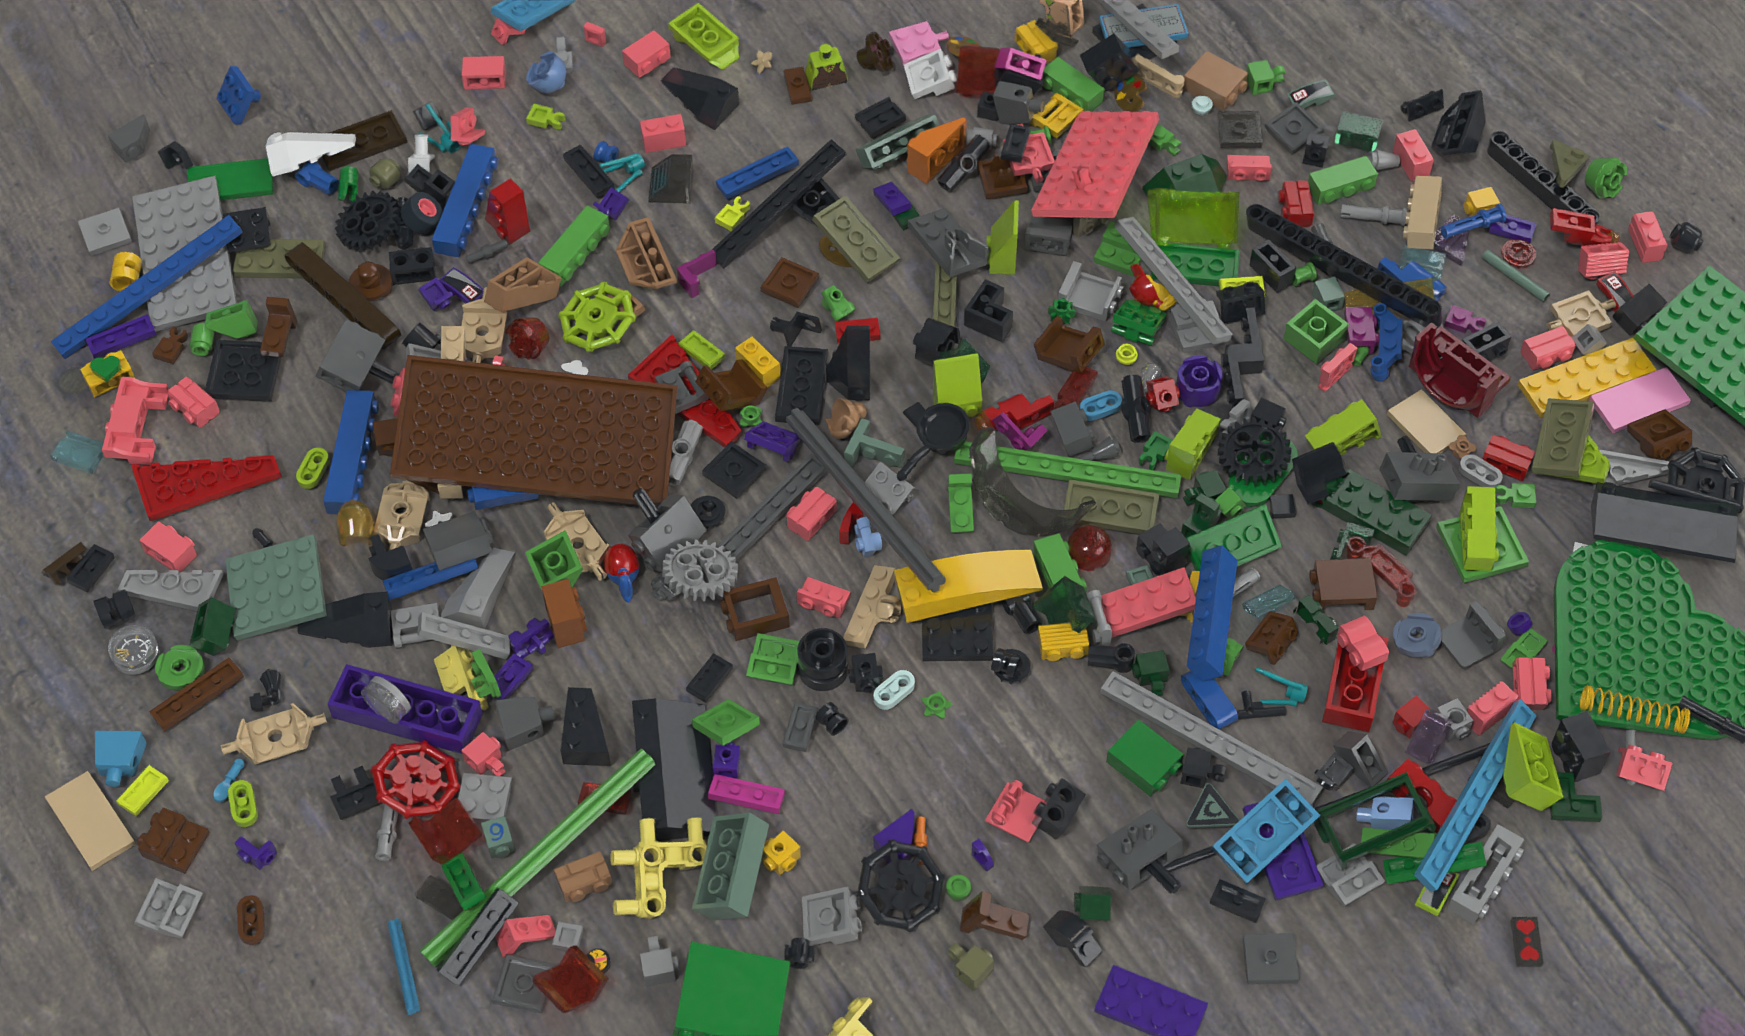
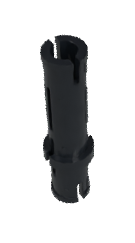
(1713, 719)

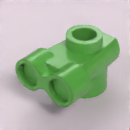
(836, 303)

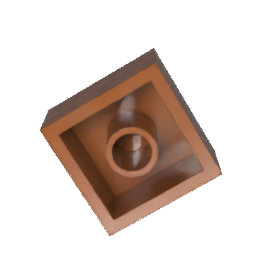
(564, 613)

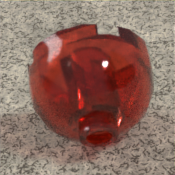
(1090, 547)

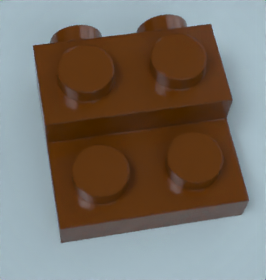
(1661, 434)
(172, 840)

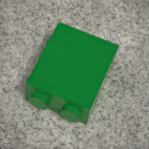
(1145, 758)

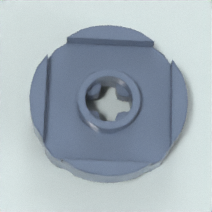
(1421, 646)

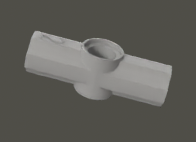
(685, 443)

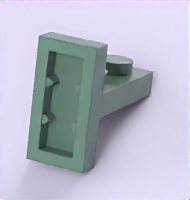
(872, 448)

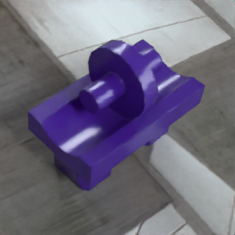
(532, 639)

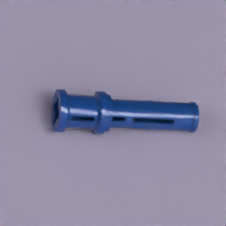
(1481, 219)

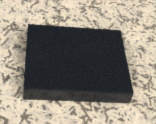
(914, 412)

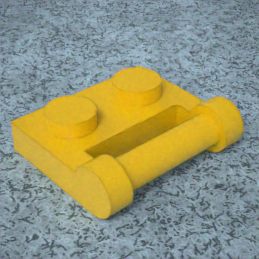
(1060, 119)

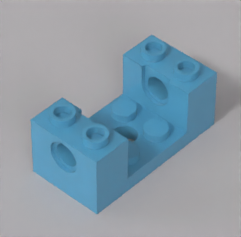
(1247, 850)

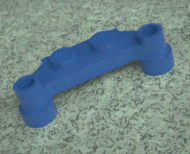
(1389, 342)

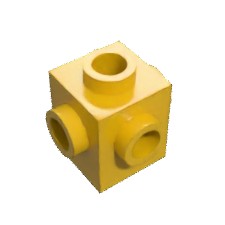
(780, 853)

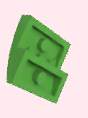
(774, 659)

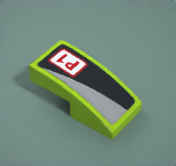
(1434, 901)

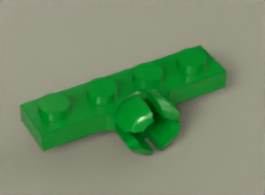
(1404, 868)

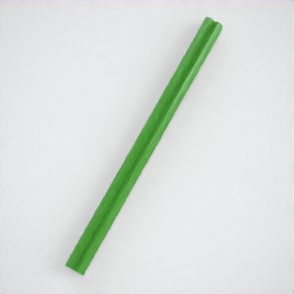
(544, 850)

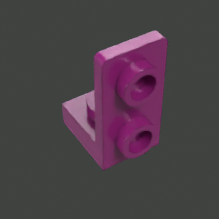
(688, 272)
(1019, 440)

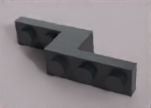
(1242, 358)

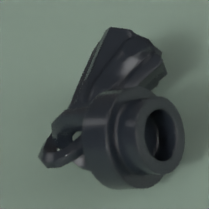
(271, 683)

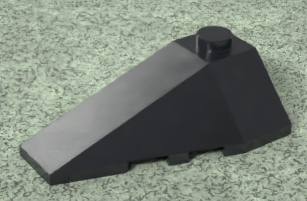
(705, 96)
(815, 200)
(850, 364)
(356, 619)

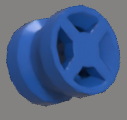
(605, 152)

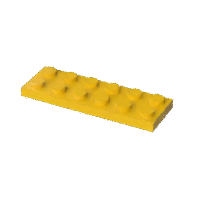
(1587, 375)

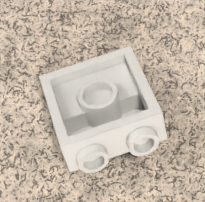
(930, 74)

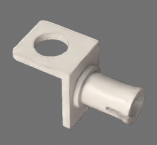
(421, 153)

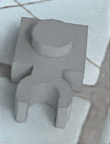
(1240, 411)

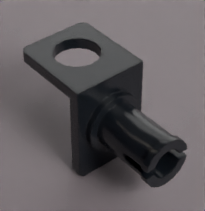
(792, 328)

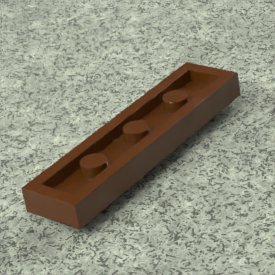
(196, 694)

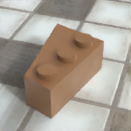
(522, 286)

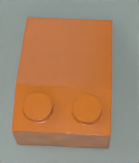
(935, 148)

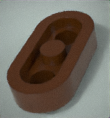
(250, 921)

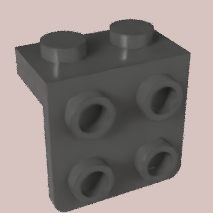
(1473, 636)

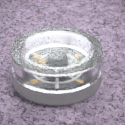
(133, 649)
(385, 699)

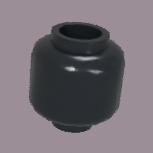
(1686, 237)

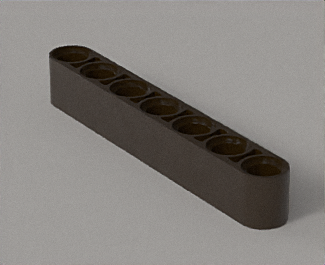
(341, 293)

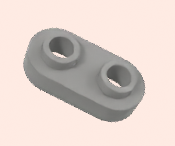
(1481, 471)

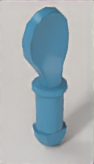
(221, 791)

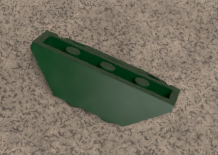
(1193, 174)

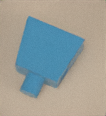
(118, 754)

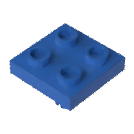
(236, 95)

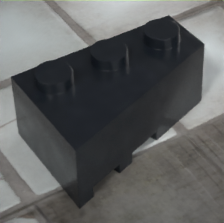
(582, 731)

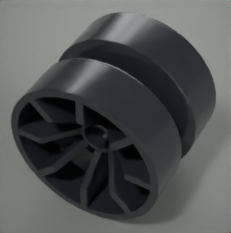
(822, 659)

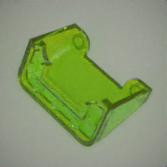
(1193, 217)

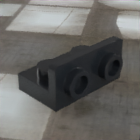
(1236, 300)

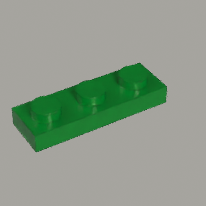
(463, 881)

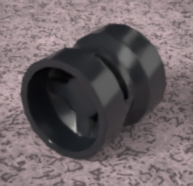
(1006, 662)
(831, 718)

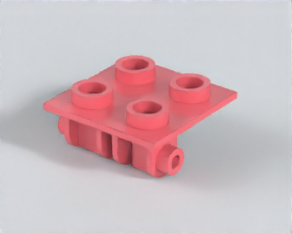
(1015, 811)

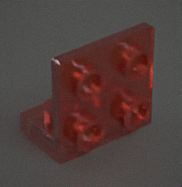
(446, 832)

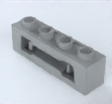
(1470, 907)

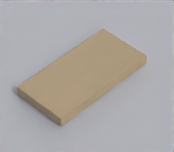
(90, 820)

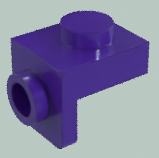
(612, 204)
(435, 294)
(251, 854)

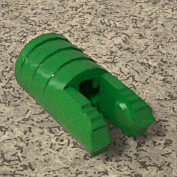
(348, 183)

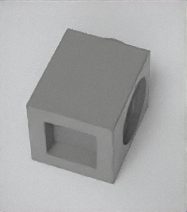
(1457, 712)

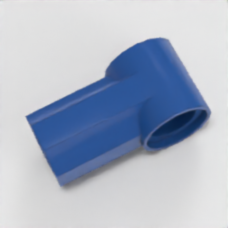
(313, 175)

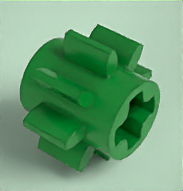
(1062, 309)

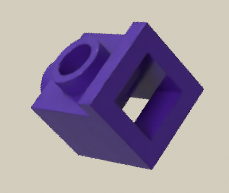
(727, 760)

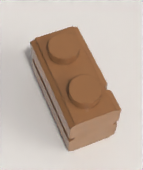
(583, 877)

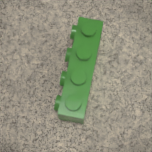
(576, 243)

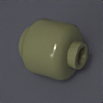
(384, 173)

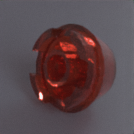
(527, 337)

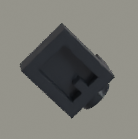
(174, 155)

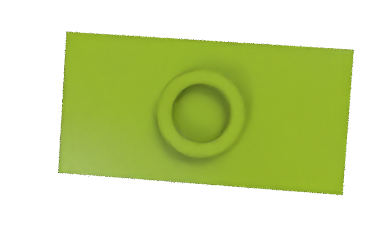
(701, 350)

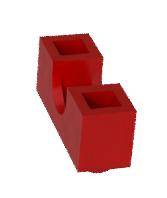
(1438, 802)

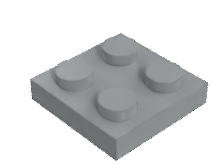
(485, 796)

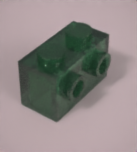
(1358, 131)

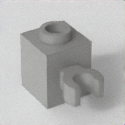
(658, 964)

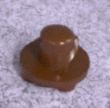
(371, 280)

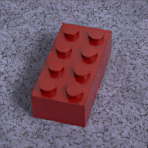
(1352, 692)

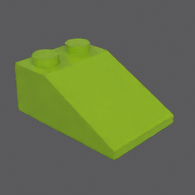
(1004, 242)
(958, 383)
(1530, 769)

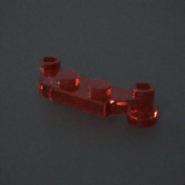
(1386, 567)

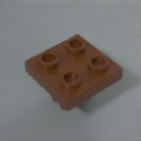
(999, 178)

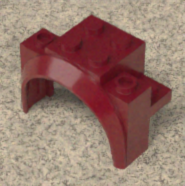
(1461, 377)

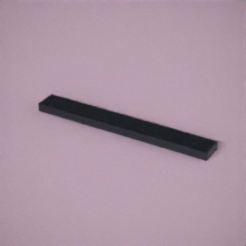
(778, 203)

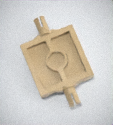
(1579, 311)

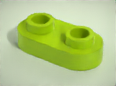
(311, 469)
(242, 805)

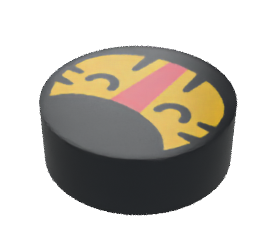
(600, 959)

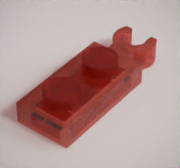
(1076, 387)

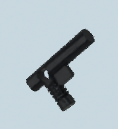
(1257, 709)

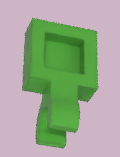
(1164, 139)

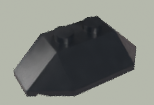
(1461, 126)

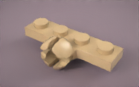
(873, 607)

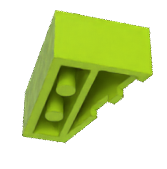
(1346, 428)
(1192, 443)
(1478, 529)

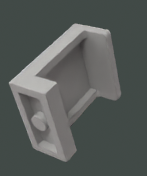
(1090, 294)

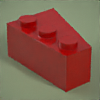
(508, 211)

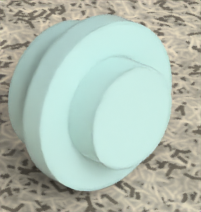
(1202, 105)

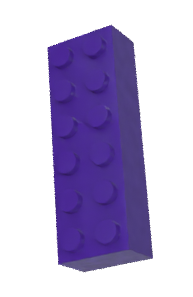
(434, 715)

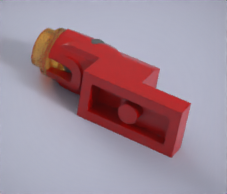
(1581, 228)
(1017, 409)

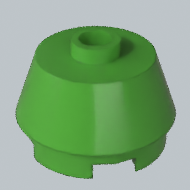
(1605, 176)

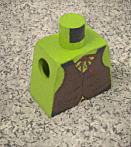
(825, 68)

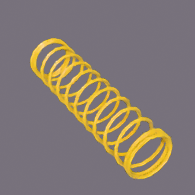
(1588, 691)

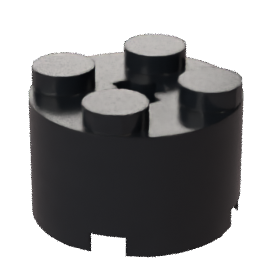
(934, 339)

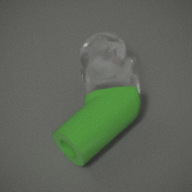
(1361, 353)

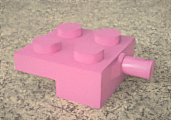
(915, 41)

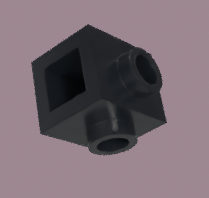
(865, 672)

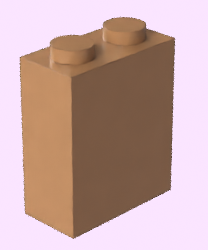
(1215, 80)

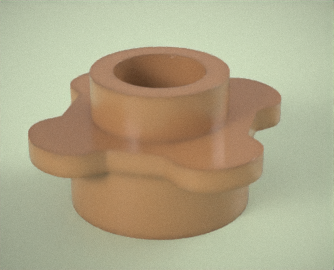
(1456, 448)

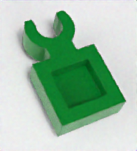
(1155, 449)

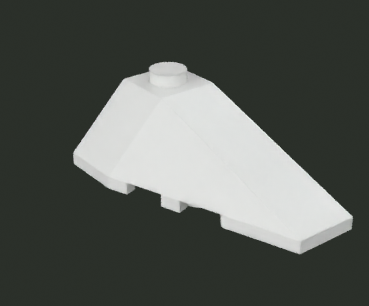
(290, 149)

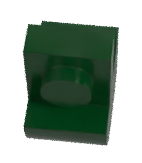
(1204, 515)

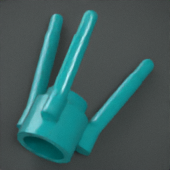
(446, 143)
(631, 163)
(1295, 690)

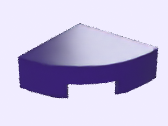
(981, 855)

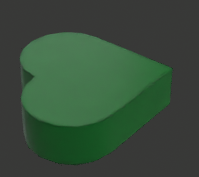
(106, 367)

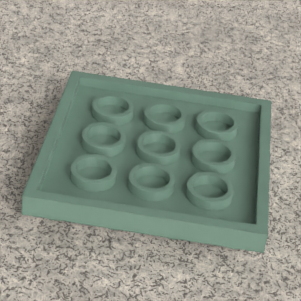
(275, 587)

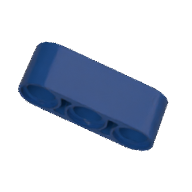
(1210, 700)

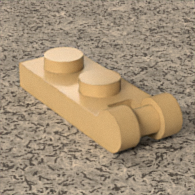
(1160, 77)

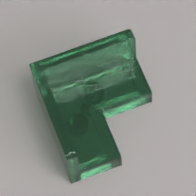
(1066, 603)

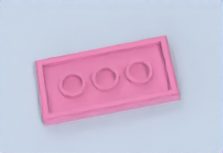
(1639, 399)

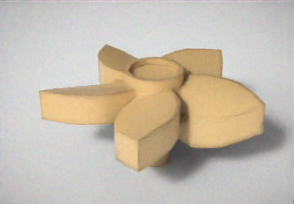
(762, 61)

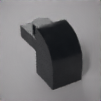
(435, 185)
(387, 563)
(1075, 934)

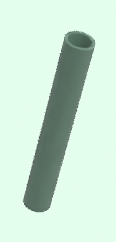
(1516, 276)

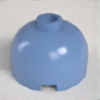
(547, 74)

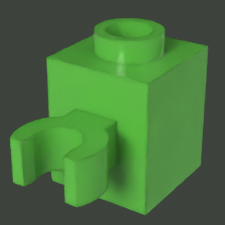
(1262, 77)

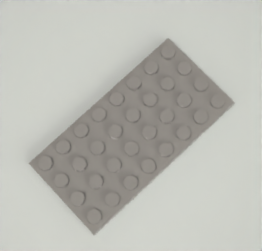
(167, 223)

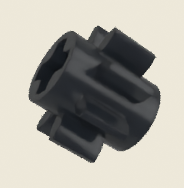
(799, 953)

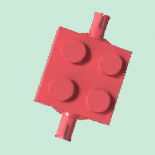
(1035, 158)

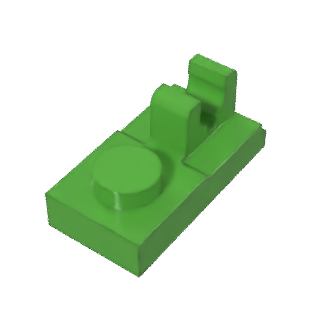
(486, 677)

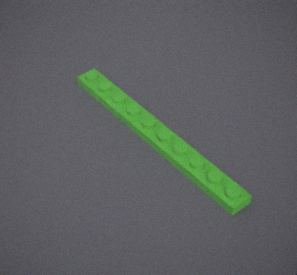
(1080, 470)

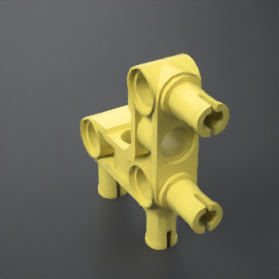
(649, 875)

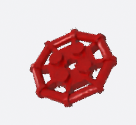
(415, 767)

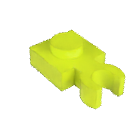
(733, 215)

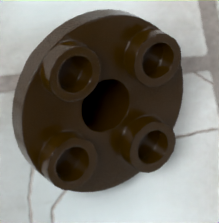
(875, 53)

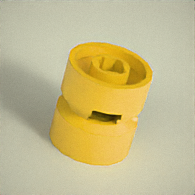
(125, 270)

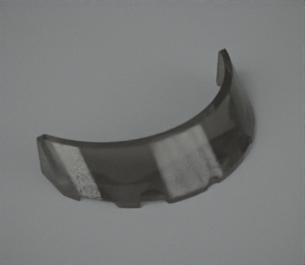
(1006, 502)

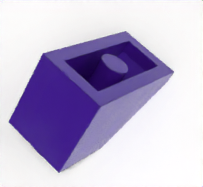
(900, 830)

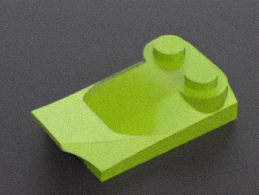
(706, 36)

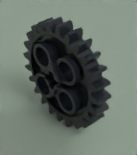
(368, 221)
(1254, 469)

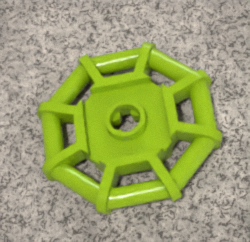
(599, 326)

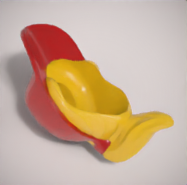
(1150, 292)

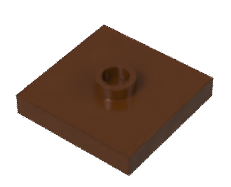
(789, 282)

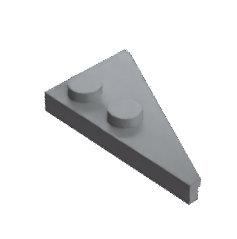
(1631, 468)

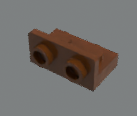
(1273, 636)

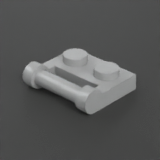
(406, 621)
(1102, 631)

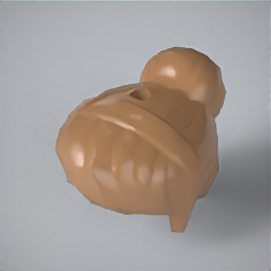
(845, 418)

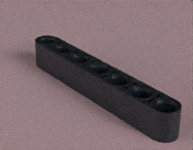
(1536, 176)

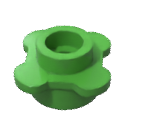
(750, 411)

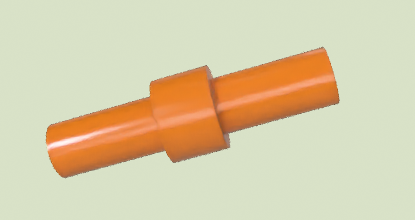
(920, 837)

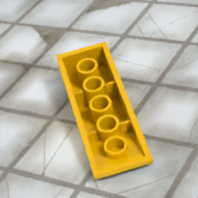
(969, 582)

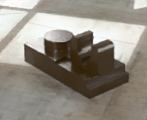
(72, 556)

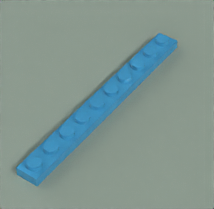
(1471, 801)

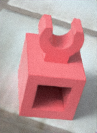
(484, 754)

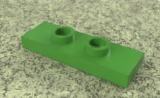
(1411, 846)

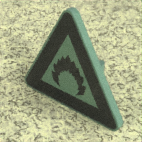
(1211, 811)

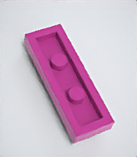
(746, 794)

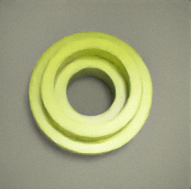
(1126, 349)

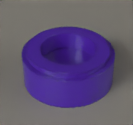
(1519, 623)

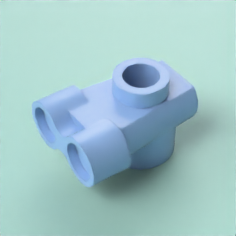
(866, 541)

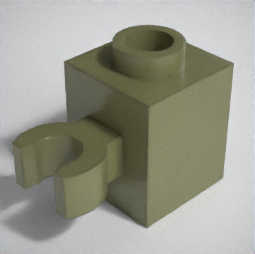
(972, 966)

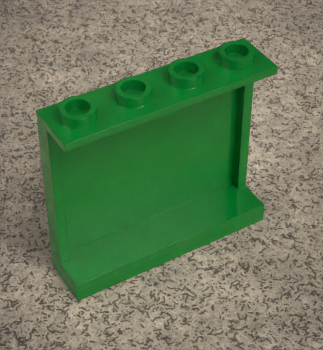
(730, 993)

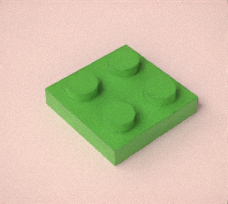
(725, 722)

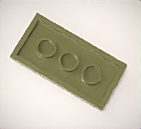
(856, 239)
(270, 261)
(1563, 437)
(1115, 506)

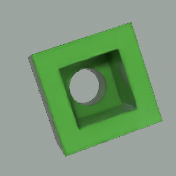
(1230, 503)

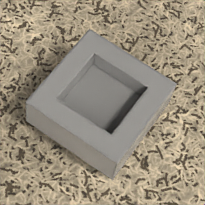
(567, 936)

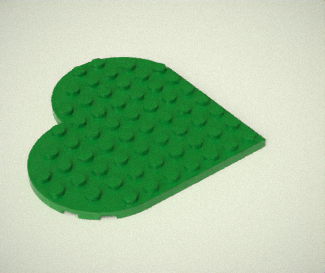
(1635, 631)

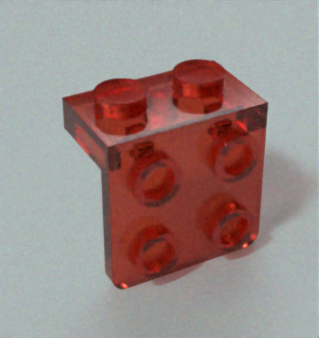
(976, 70)
(572, 982)

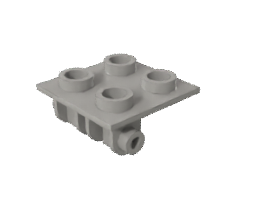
(888, 488)

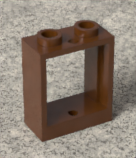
(761, 625)

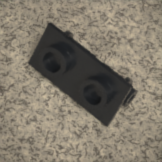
(1423, 105)

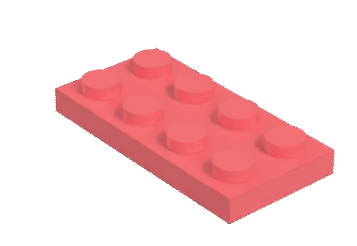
(1148, 602)

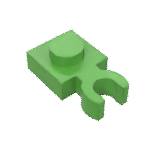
(1519, 495)

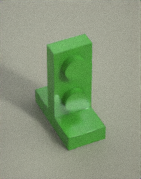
(960, 503)

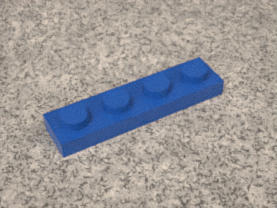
(757, 172)
(423, 577)

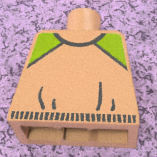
(1066, 11)

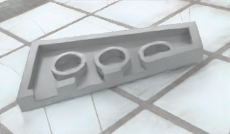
(173, 587)

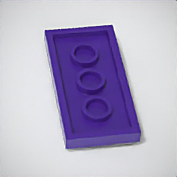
(1293, 868)
(1149, 1005)

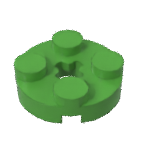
(179, 654)

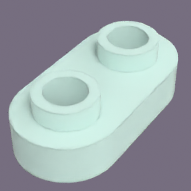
(891, 689)

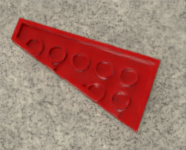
(668, 356)
(196, 482)

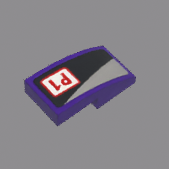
(461, 286)

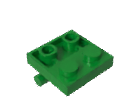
(1137, 320)

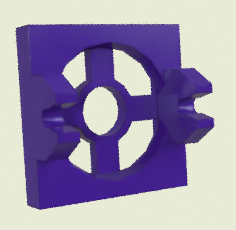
(772, 435)

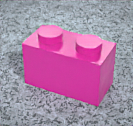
(1020, 62)

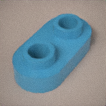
(1099, 405)

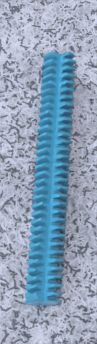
(403, 966)

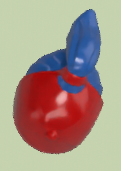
(622, 568)

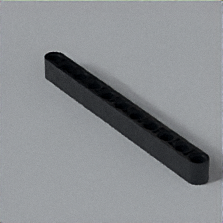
(1344, 266)

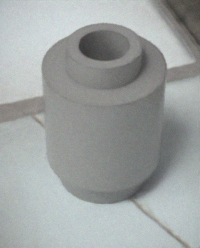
(986, 133)

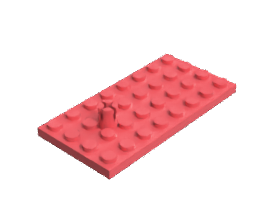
(1095, 164)

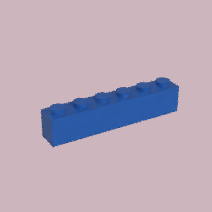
(465, 201)
(351, 449)
(1212, 613)

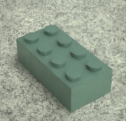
(730, 866)

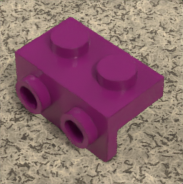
(1361, 327)

